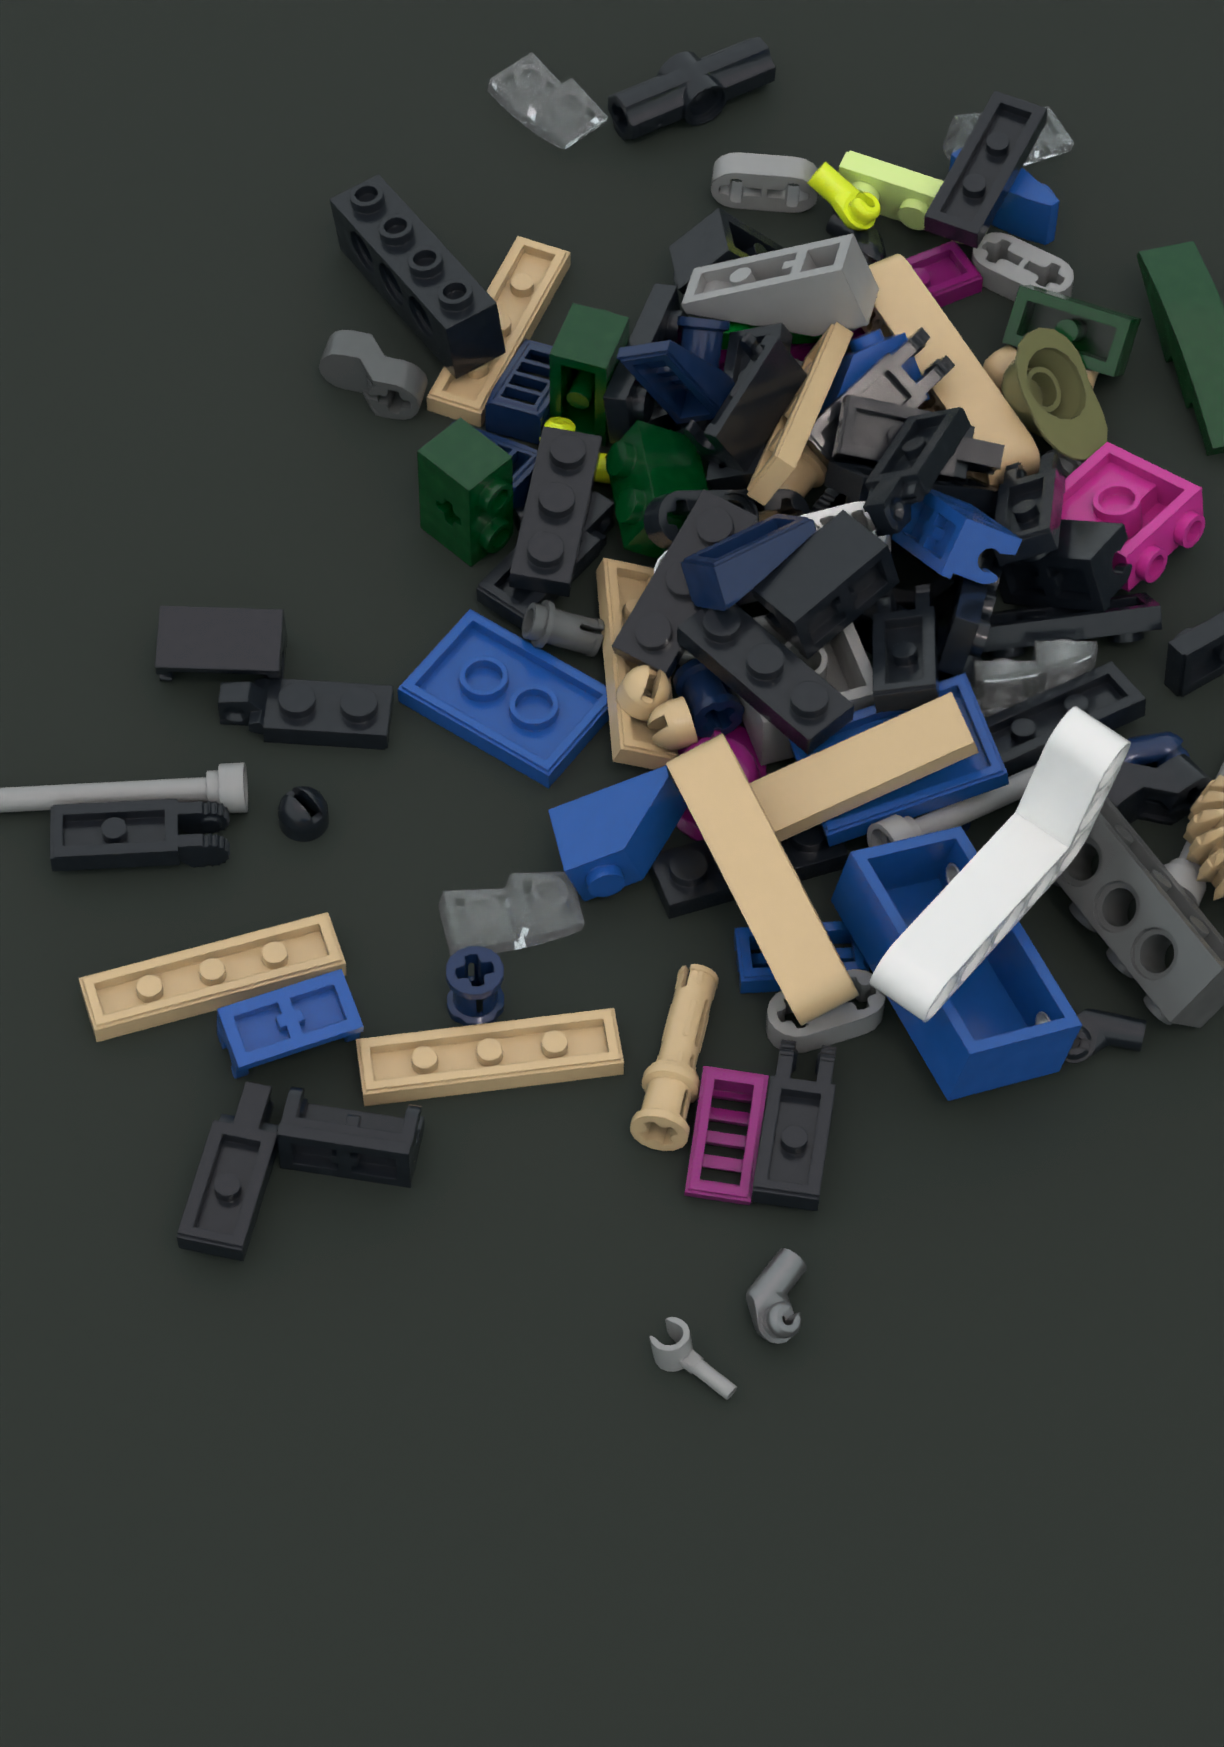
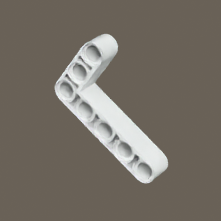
(1008, 871)

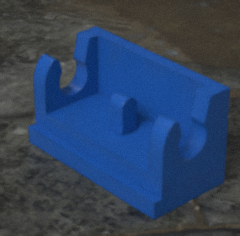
(952, 535)
(288, 1021)

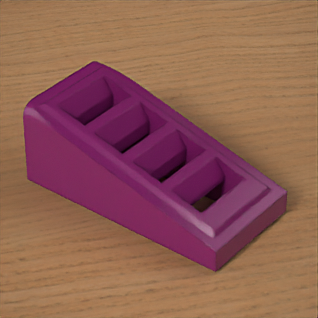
(731, 1086)

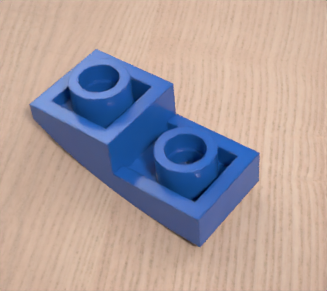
(1027, 210)

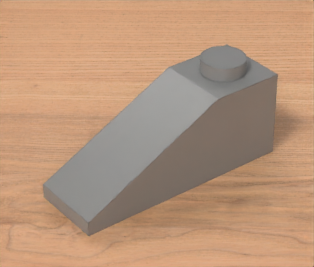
(795, 286)

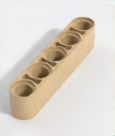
(905, 307)
(762, 879)

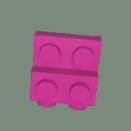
(1150, 502)

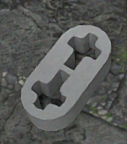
(763, 182)
(1019, 265)
(832, 1027)

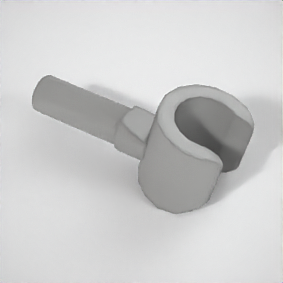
(682, 1356)

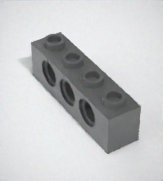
(1164, 916)

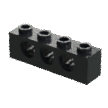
(418, 276)

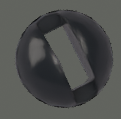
(295, 819)

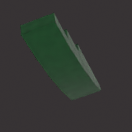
(1190, 331)

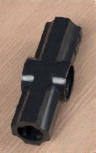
(691, 88)

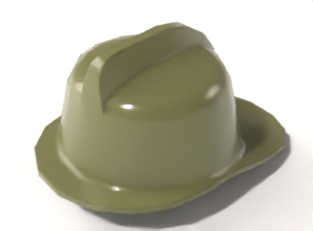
(1053, 394)

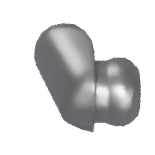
(769, 1300)

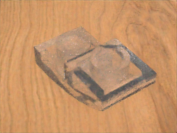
(544, 104)
(1009, 682)
(521, 915)

